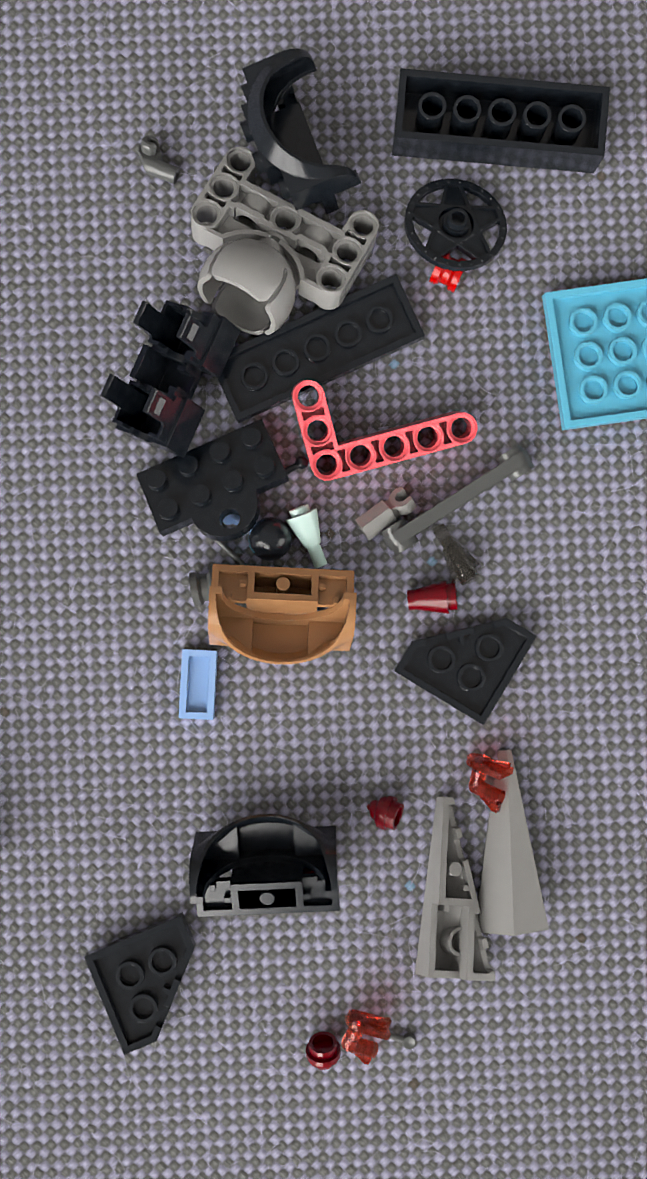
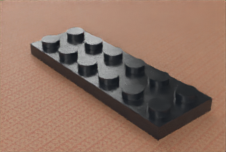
(319, 348)

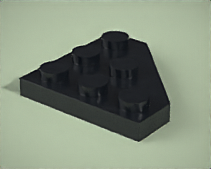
(468, 665)
(141, 977)

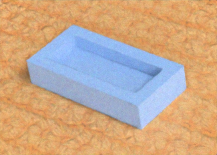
(198, 684)

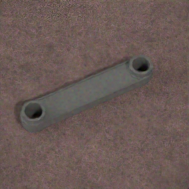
(512, 465)

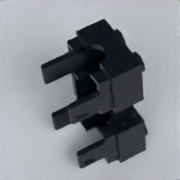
(183, 347)

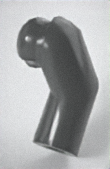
(153, 161)

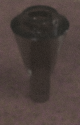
(460, 562)

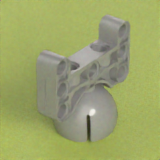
(267, 262)

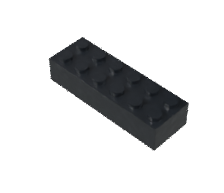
(500, 121)

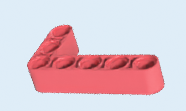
(374, 442)

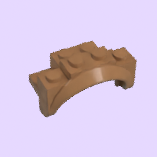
(281, 611)

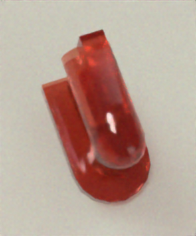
(484, 766)
(368, 1024)

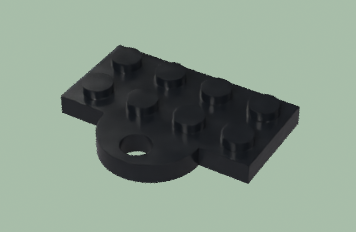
(215, 482)

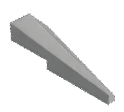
(509, 884)
(450, 927)

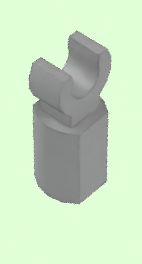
(385, 513)

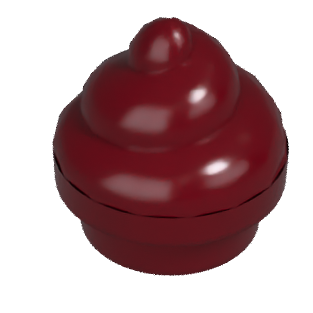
(386, 812)
(323, 1050)

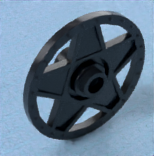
(455, 224)

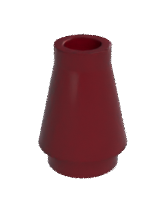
(436, 597)

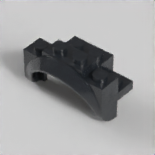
(284, 137)
(266, 867)

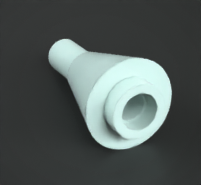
(305, 526)

